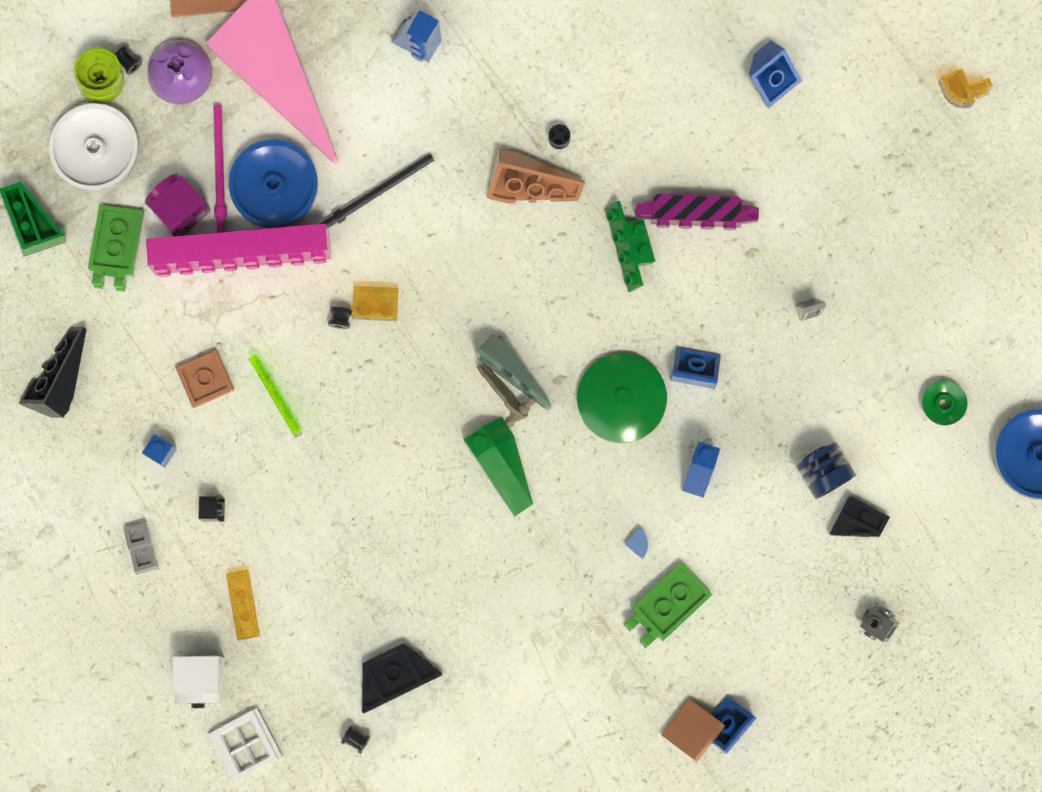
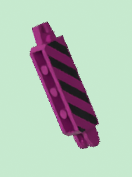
(697, 210)

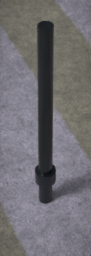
(340, 215)

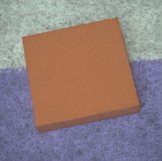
(204, 378)
(693, 730)

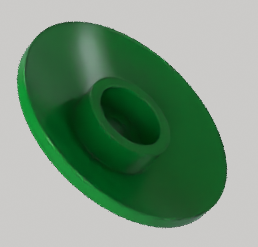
(948, 392)

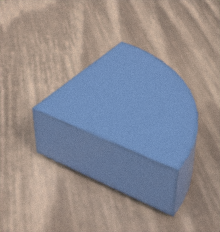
(638, 543)

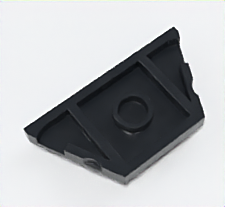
(394, 675)

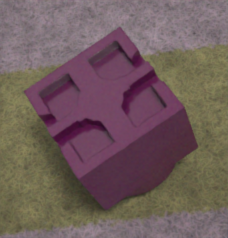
(176, 204)

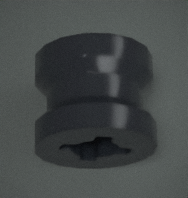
(558, 132)
(340, 317)

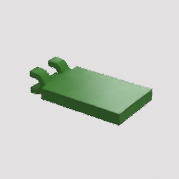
(115, 245)
(668, 604)

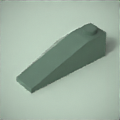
(503, 361)

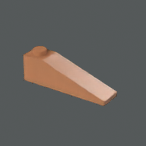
(524, 178)

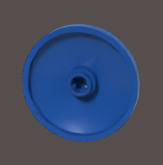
(273, 184)
(1020, 454)

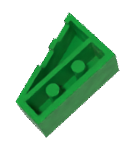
(29, 222)

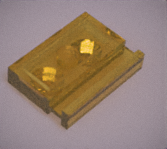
(375, 303)

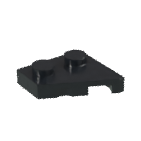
(859, 520)

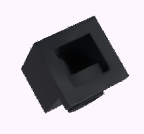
(211, 509)

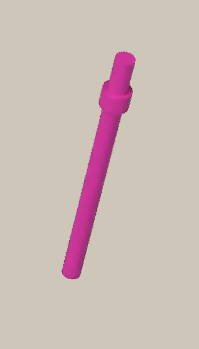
(220, 210)

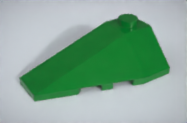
(499, 458)

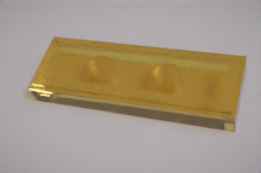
(243, 605)

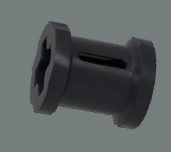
(128, 60)
(355, 739)

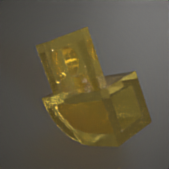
(959, 92)

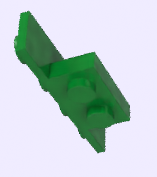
(631, 245)

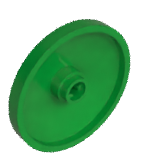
(622, 398)

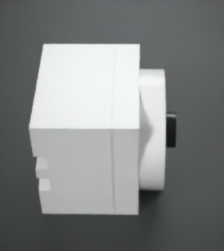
(198, 680)

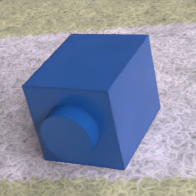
(159, 451)

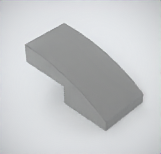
(140, 548)

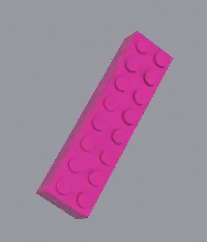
(238, 249)

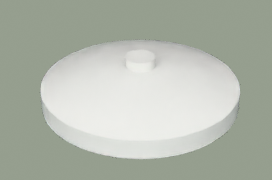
(93, 147)

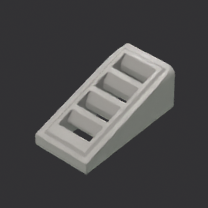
(810, 309)

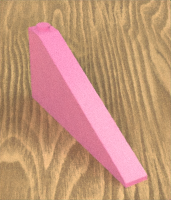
(264, 57)

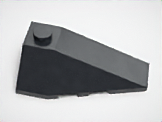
(57, 383)

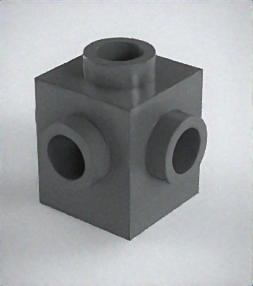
(886, 626)

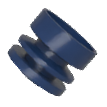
(825, 470)

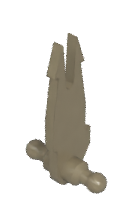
(518, 410)

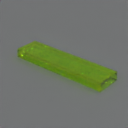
(275, 395)

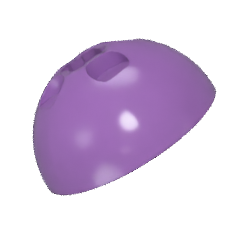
(182, 82)

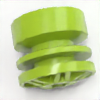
(97, 64)

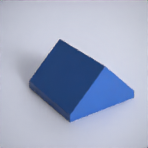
(696, 367)
(736, 723)

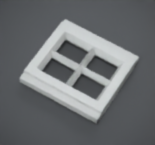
(227, 755)

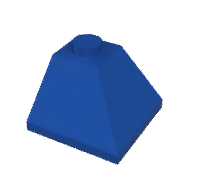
(773, 73)

